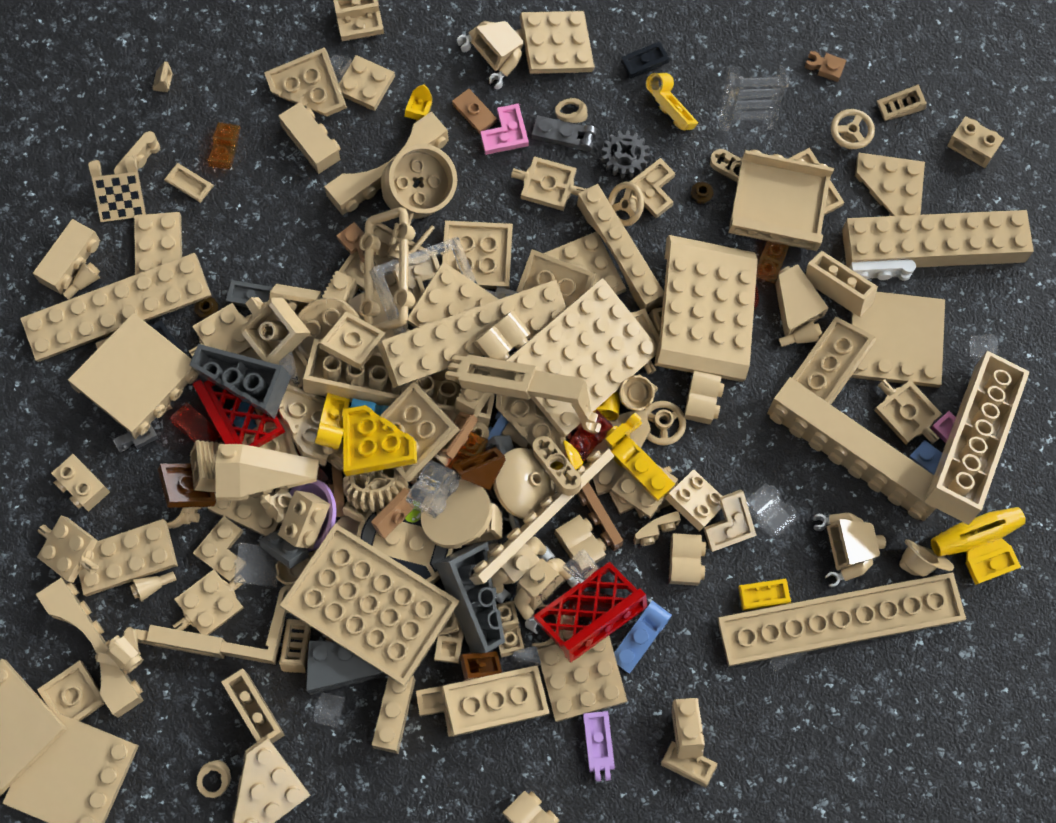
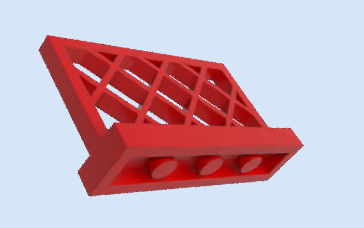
(225, 425)
(606, 622)

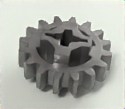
(625, 154)

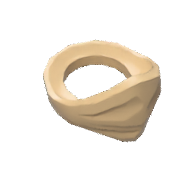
(575, 117)
(221, 768)

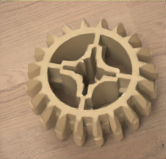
(373, 489)

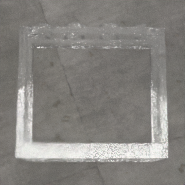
(378, 272)

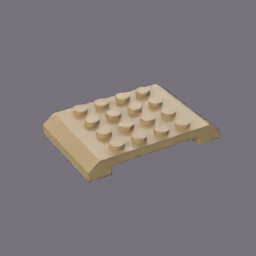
(707, 309)

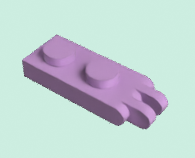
(599, 744)

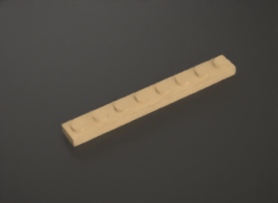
(535, 521)

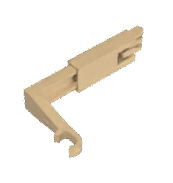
(523, 382)
(217, 646)

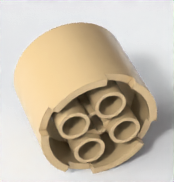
(436, 179)

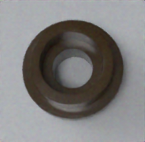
(702, 198)
(206, 313)

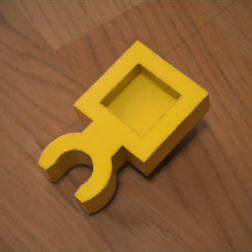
(617, 434)

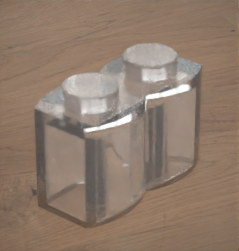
(433, 489)
(771, 511)

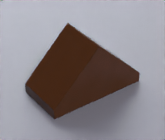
(481, 468)
(480, 665)

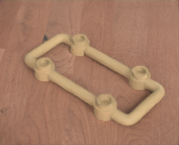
(370, 243)

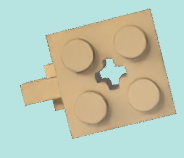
(273, 329)

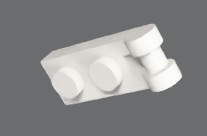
(884, 269)

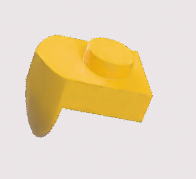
(419, 103)
(572, 456)

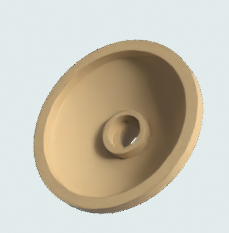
(516, 486)

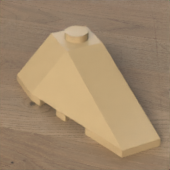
(251, 470)

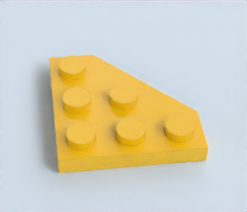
(374, 443)

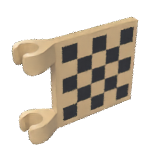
(118, 194)

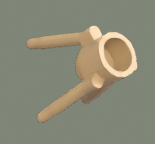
(393, 250)

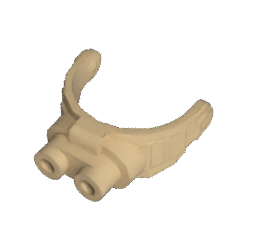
(187, 515)
(563, 634)

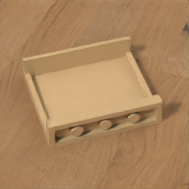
(780, 200)
(134, 375)

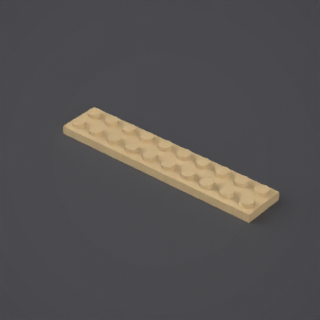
(840, 619)

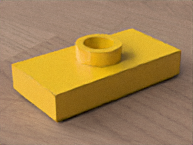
(764, 594)

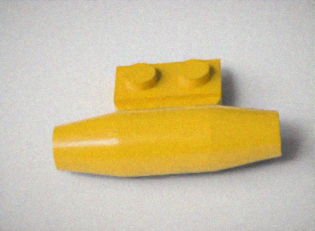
(982, 541)

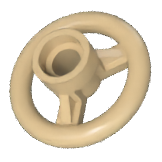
(848, 138)
(631, 204)
(669, 417)

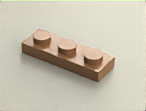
(600, 517)

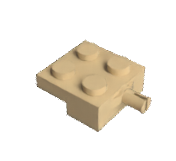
(358, 18)

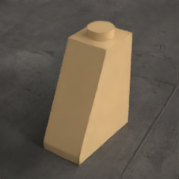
(797, 299)

